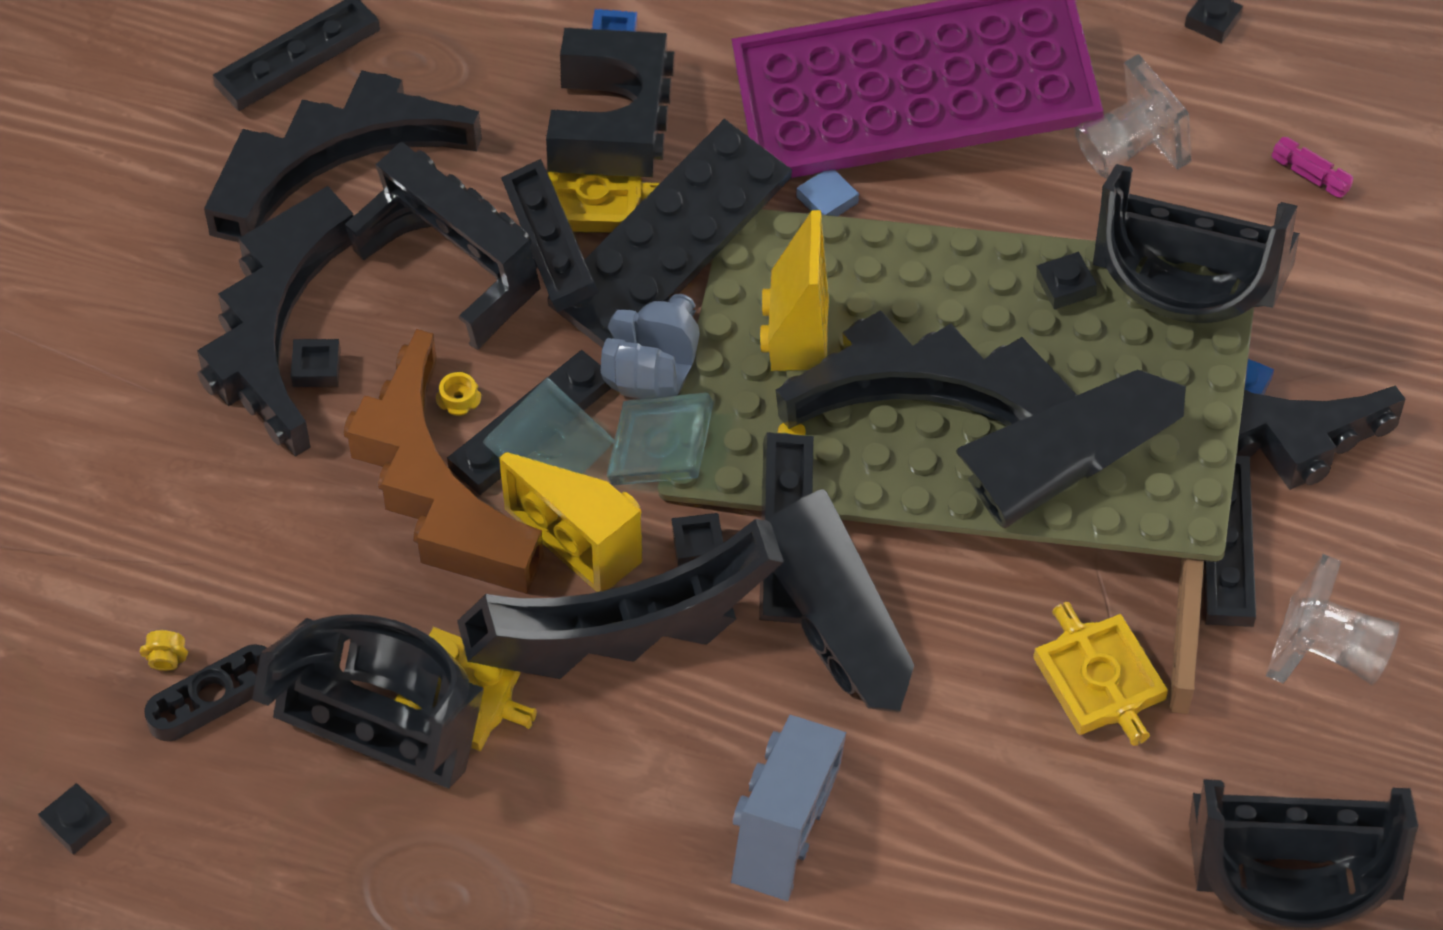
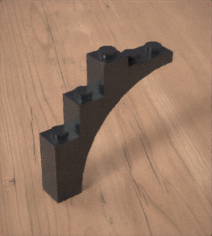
(375, 119)
(278, 266)
(939, 368)
(1305, 434)
(625, 621)

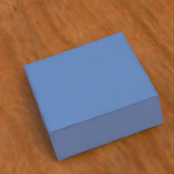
(828, 193)

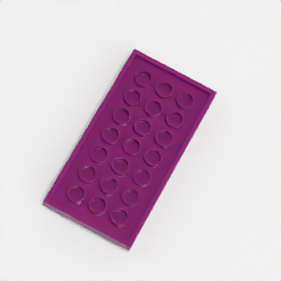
(915, 81)

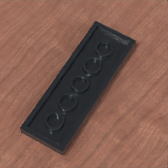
(678, 228)

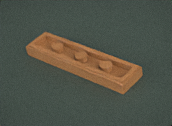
(1186, 635)

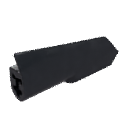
(1072, 440)
(840, 603)

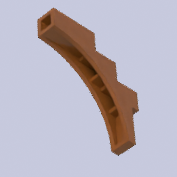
(452, 525)

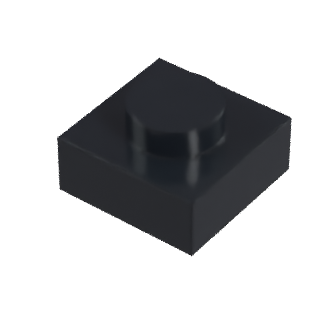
(1214, 18)
(1066, 280)
(315, 363)
(695, 536)
(74, 818)

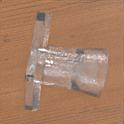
(1146, 118)
(1330, 630)

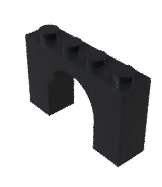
(620, 139)

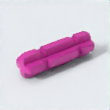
(1312, 167)

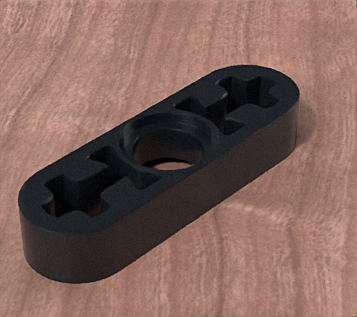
(204, 712)

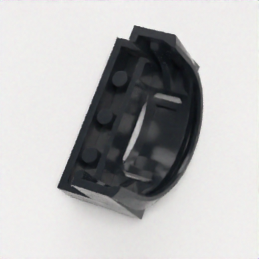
(423, 197)
(1226, 245)
(320, 698)
(1362, 835)

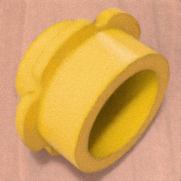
(455, 385)
(164, 650)

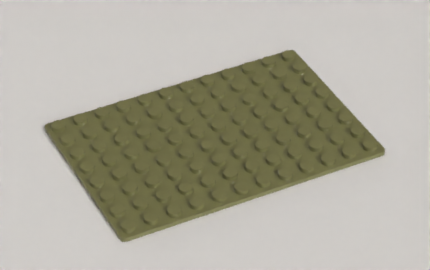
(899, 457)

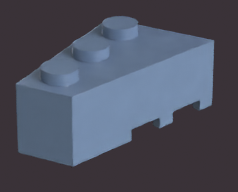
(784, 804)

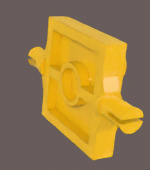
(598, 201)
(1100, 674)
(497, 692)

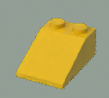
(798, 302)
(579, 517)

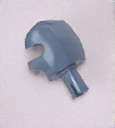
(651, 348)

